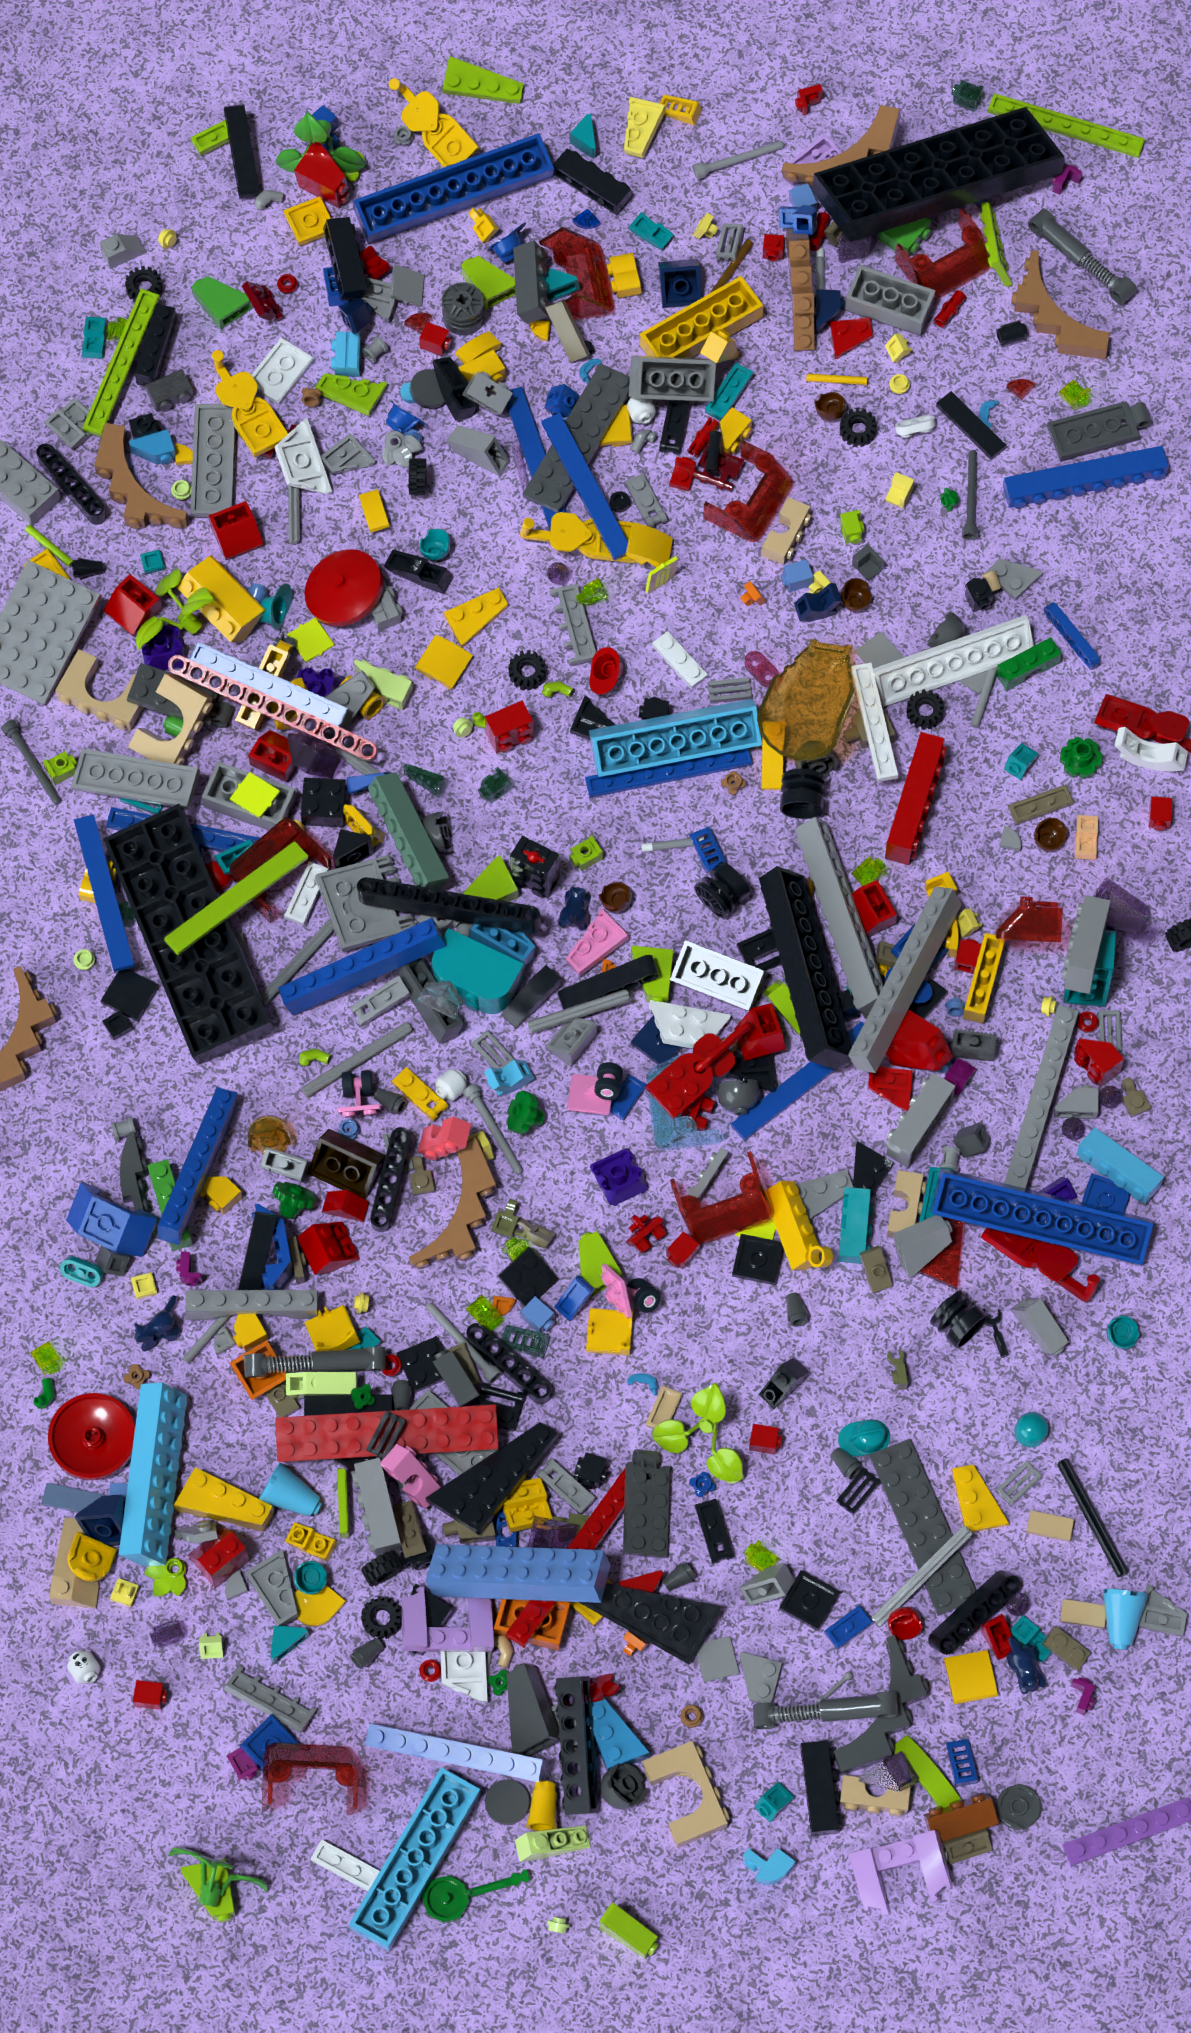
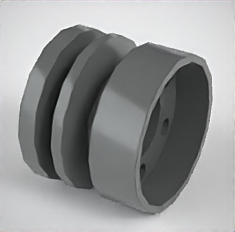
(463, 318)

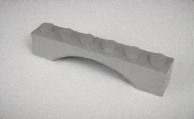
(218, 1303)

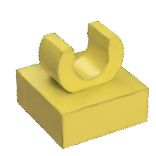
(705, 227)
(897, 347)
(819, 582)
(967, 922)
(124, 1592)

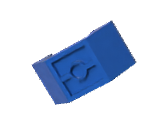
(110, 1223)
(277, 1274)

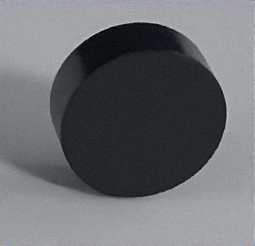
(619, 501)

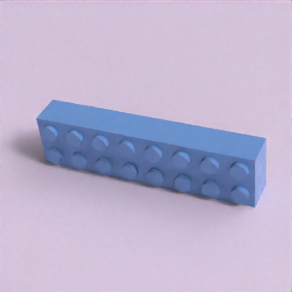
(518, 1573)

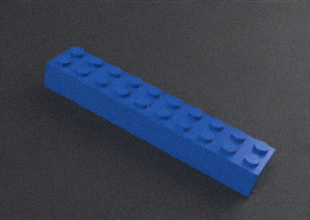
(453, 188)
(1041, 1216)

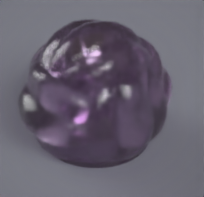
(557, 573)
(1110, 1097)
(1073, 1128)
(1018, 1604)

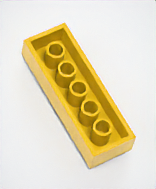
(687, 330)

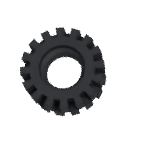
(141, 275)
(858, 438)
(417, 476)
(530, 681)
(925, 698)
(1179, 936)
(382, 1568)
(376, 1605)

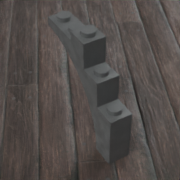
(872, 1744)

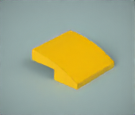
(620, 431)
(648, 545)
(443, 661)
(525, 1503)
(970, 1677)

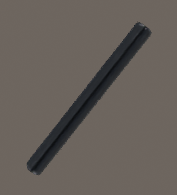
(1092, 1518)

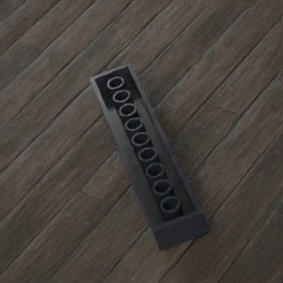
(806, 967)

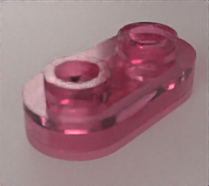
(761, 670)

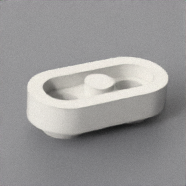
(908, 427)

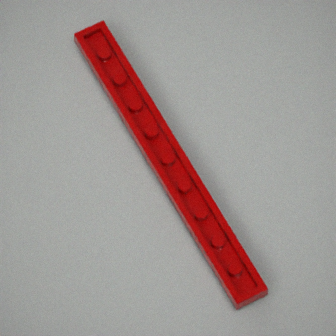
(587, 1538)

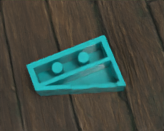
(854, 1224)

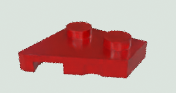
(849, 334)
(892, 1085)

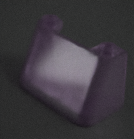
(1126, 911)

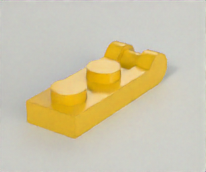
(419, 1093)

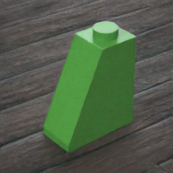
(220, 301)

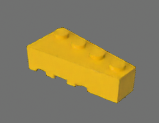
(220, 1501)

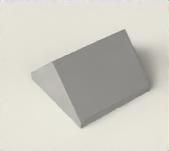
(572, 1040)

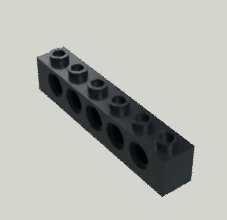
(585, 1753)

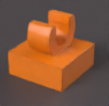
(753, 595)
(634, 1643)

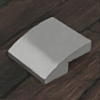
(69, 423)

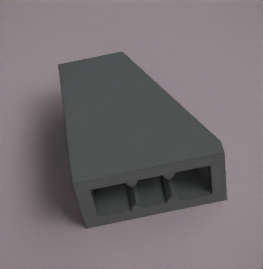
(455, 1377)

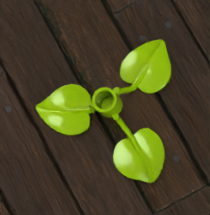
(186, 618)
(711, 1406)

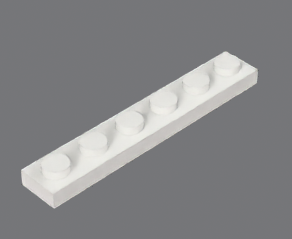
(874, 722)

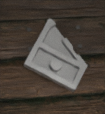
(380, 298)
(346, 456)
(1015, 577)
(199, 1533)
(1162, 1615)
(760, 1677)

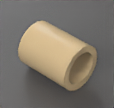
(992, 580)

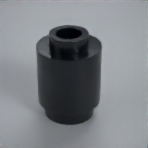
(1011, 332)

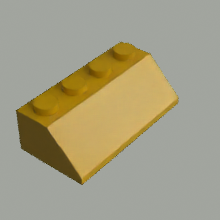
(234, 608)

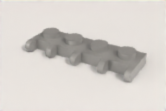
(575, 623)
(269, 1700)

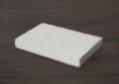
(281, 370)

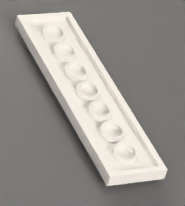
(952, 660)

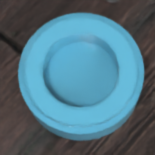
(405, 393)

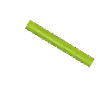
(48, 544)

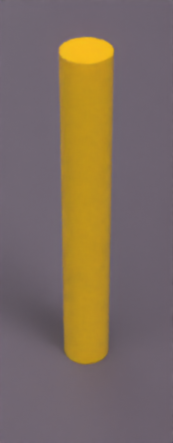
(836, 379)

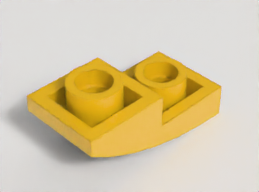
(478, 347)
(374, 510)
(952, 939)
(310, 1541)

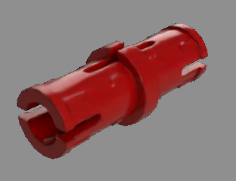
(815, 239)
(949, 308)
(702, 437)

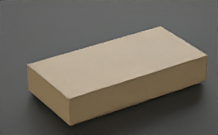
(664, 1406)
(1050, 1526)
(1083, 1614)

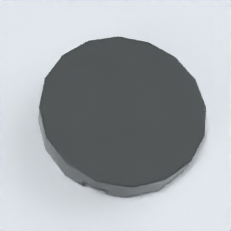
(426, 390)
(507, 1802)
(1021, 1813)

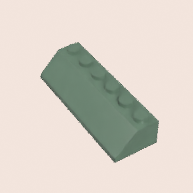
(408, 831)

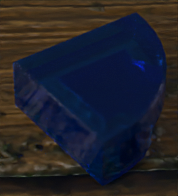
(586, 220)

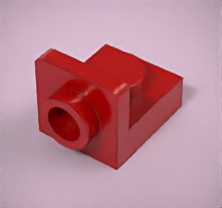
(809, 95)
(773, 247)
(373, 264)
(683, 473)

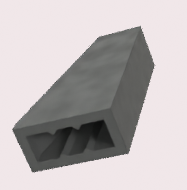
(529, 1712)

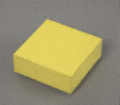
(144, 1285)

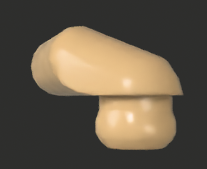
(506, 1650)

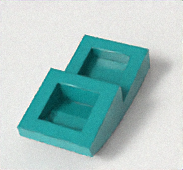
(650, 231)
(94, 337)
(1028, 1633)

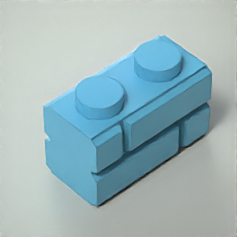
(347, 354)

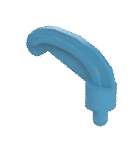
(587, 367)
(984, 410)
(646, 1379)

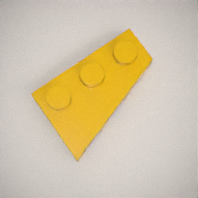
(472, 616)
(975, 1501)

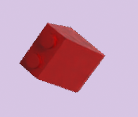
(321, 176)
(918, 1045)
(220, 1557)

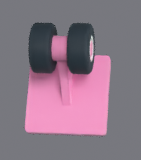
(362, 1083)
(595, 1093)
(636, 1292)

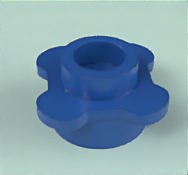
(702, 1478)

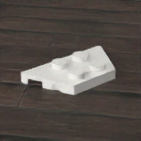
(302, 460)
(685, 1024)
(465, 1673)

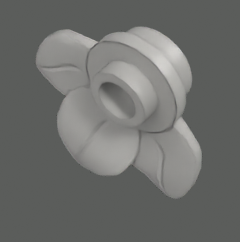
(402, 451)

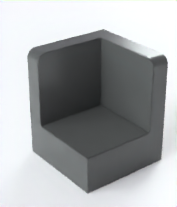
(868, 562)
(971, 1140)
(112, 1262)

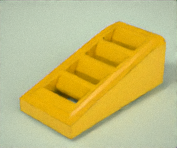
(691, 113)

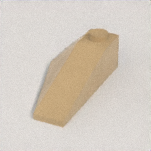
(66, 1586)

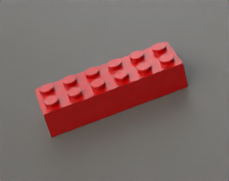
(916, 799)

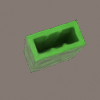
(907, 235)

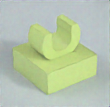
(211, 1646)

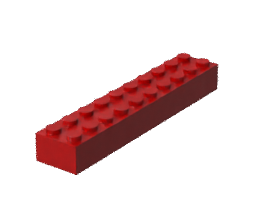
(350, 1433)

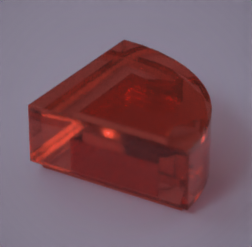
(417, 321)
(1020, 387)

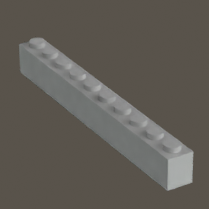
(840, 913)
(905, 979)
(1041, 1096)

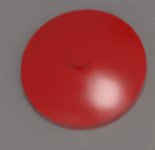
(344, 587)
(91, 1436)

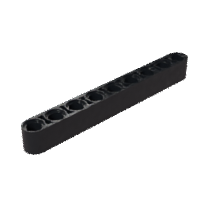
(462, 906)

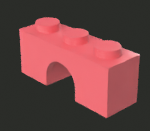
(444, 1140)

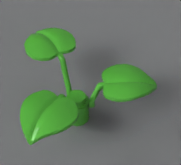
(312, 130)
(210, 1890)

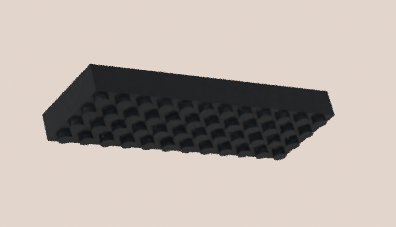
(937, 174)
(211, 980)

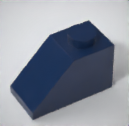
(826, 308)
(355, 315)

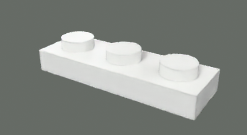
(679, 660)
(305, 895)
(344, 1865)

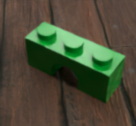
(1016, 669)

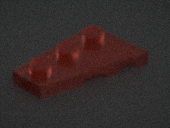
(945, 1265)

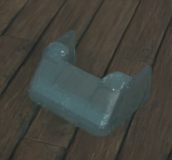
(675, 1132)

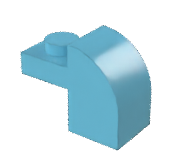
(510, 1077)
(773, 1870)

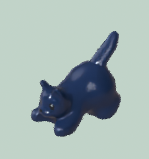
(575, 909)
(161, 1326)
(1023, 1662)

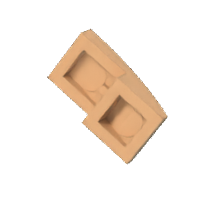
(1086, 837)

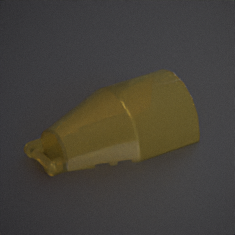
(808, 702)

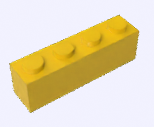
(983, 978)

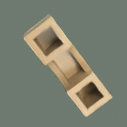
(780, 545)
(908, 1187)
(855, 1796)

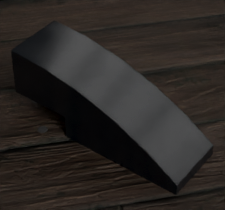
(452, 387)
(418, 570)
(531, 996)

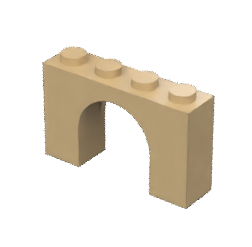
(73, 691)
(193, 705)
(686, 1762)

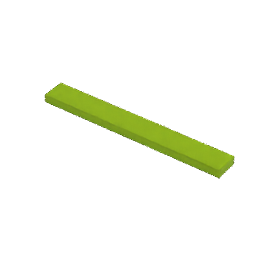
(1072, 126)
(121, 362)
(236, 898)

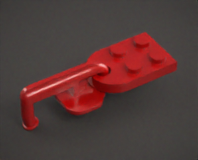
(1143, 721)
(693, 1072)
(1050, 1259)

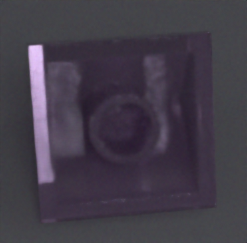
(891, 1773)

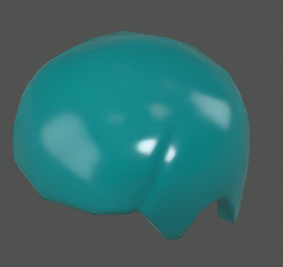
(435, 544)
(1122, 1332)
(1031, 1429)
(310, 1577)

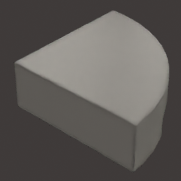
(1010, 839)
(223, 1341)
(235, 1586)

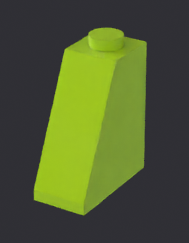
(493, 283)
(494, 883)
(659, 988)
(779, 996)
(592, 1255)
(225, 1905)
(628, 1931)

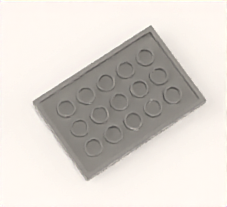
(41, 630)

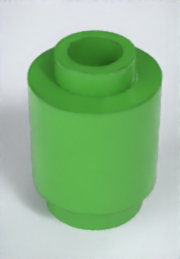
(173, 726)

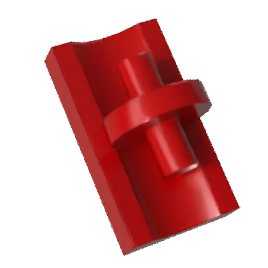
(701, 1103)
(638, 1239)

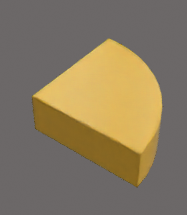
(541, 329)
(183, 454)

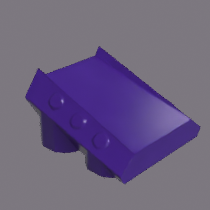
(163, 647)
(320, 682)
(619, 1177)

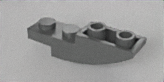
(131, 1169)

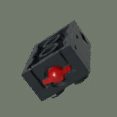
(535, 867)

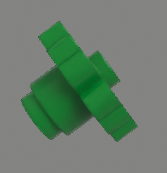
(1080, 757)
(524, 1113)
(293, 1198)

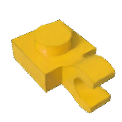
(484, 225)

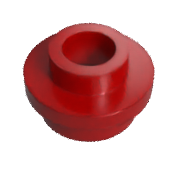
(287, 278)
(1087, 1016)
(397, 1368)
(430, 1664)

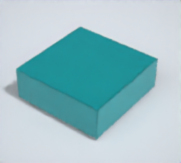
(152, 562)

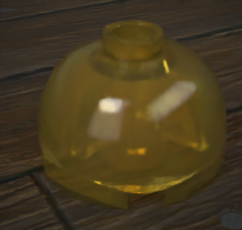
(268, 1132)

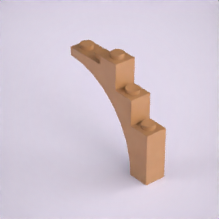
(877, 139)
(801, 290)
(1071, 335)
(124, 488)
(24, 1040)
(469, 1213)

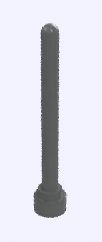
(970, 529)
(11, 730)

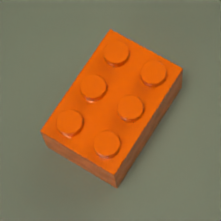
(549, 1633)

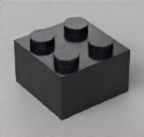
(323, 802)

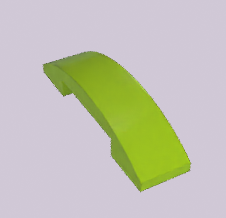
(929, 1775)

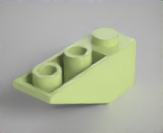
(392, 687)
(320, 1383)
(551, 1843)

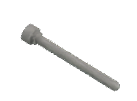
(701, 170)
(473, 1094)
(490, 1372)

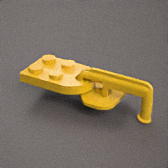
(449, 141)
(256, 426)
(570, 533)

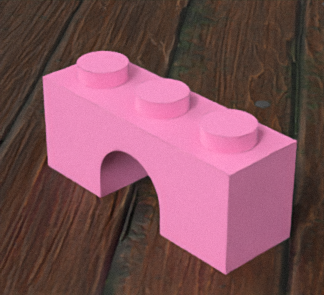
(401, 1465)

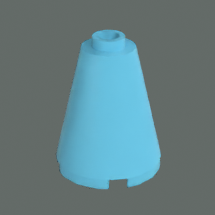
(290, 1492)
(1123, 1615)

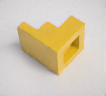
(943, 880)

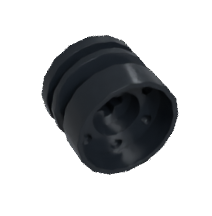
(802, 793)
(722, 889)
(963, 1323)

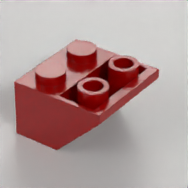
(235, 530)
(132, 605)
(272, 755)
(874, 908)
(765, 1034)
(1098, 1059)
(327, 1247)

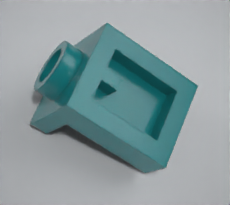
(1020, 761)
(773, 1801)

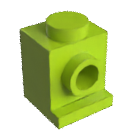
(851, 527)
(60, 773)
(586, 860)

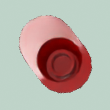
(605, 670)

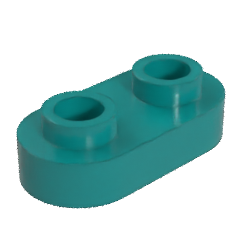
(82, 1272)

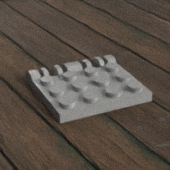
(353, 921)

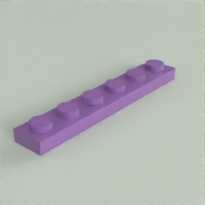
(1128, 1832)

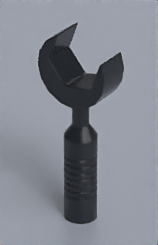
(997, 1334)

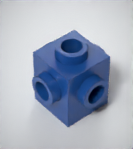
(561, 400)

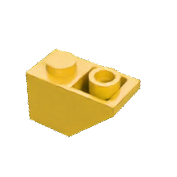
(734, 429)
(221, 1194)

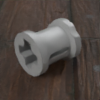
(374, 349)
(123, 1128)
(950, 1158)

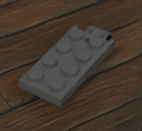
(1098, 429)
(144, 694)
(646, 1506)

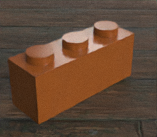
(962, 1817)

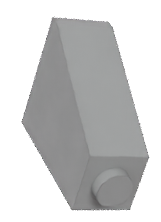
(479, 448)
(921, 1243)
(1040, 1325)

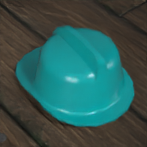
(277, 606)
(864, 1437)

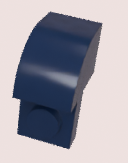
(818, 605)

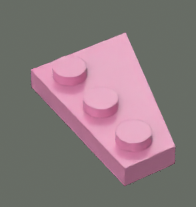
(599, 941)

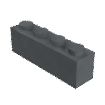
(530, 281)
(415, 976)

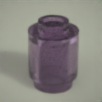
(166, 1633)

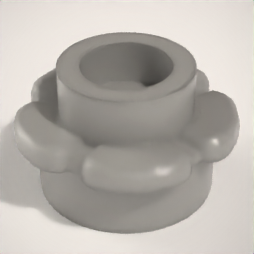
(400, 131)

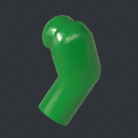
(46, 1396)

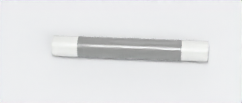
(820, 268)
(669, 844)

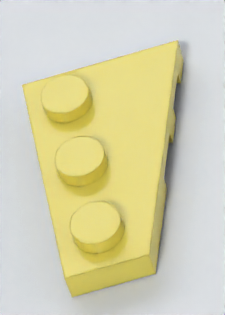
(642, 125)

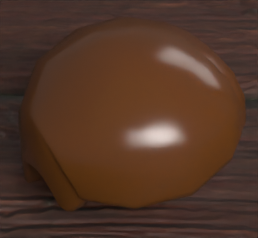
(830, 406)
(856, 595)
(1050, 834)
(615, 897)

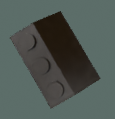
(346, 1163)

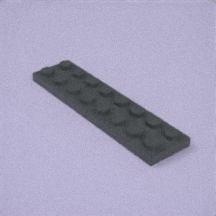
(588, 426)
(921, 1523)

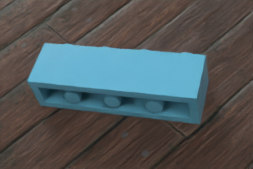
(1119, 1165)

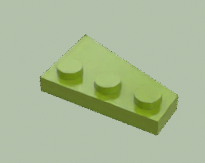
(351, 393)

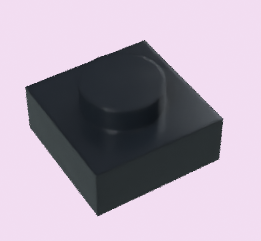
(116, 1025)

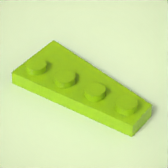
(476, 82)
(994, 245)

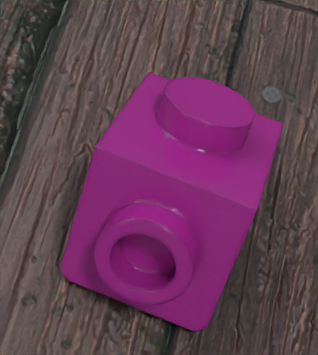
(1069, 173)
(959, 1074)
(184, 1267)
(1086, 1700)
(242, 1764)

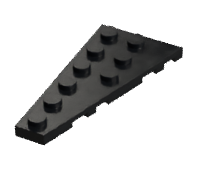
(485, 1487)
(661, 1619)

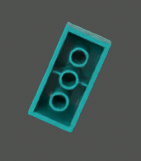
(479, 973)
(1102, 976)

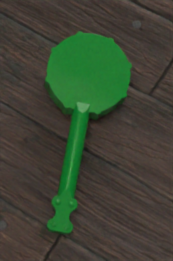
(448, 1898)

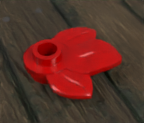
(602, 1687)

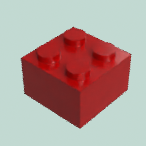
(509, 727)

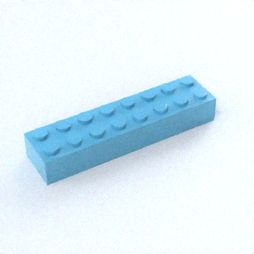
(675, 737)
(153, 1474)
(415, 1859)

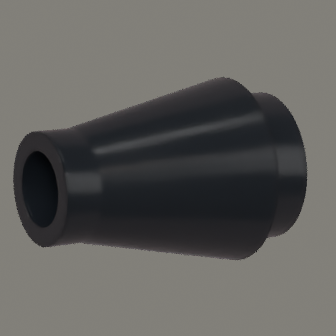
(86, 567)

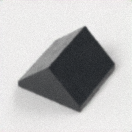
(351, 848)

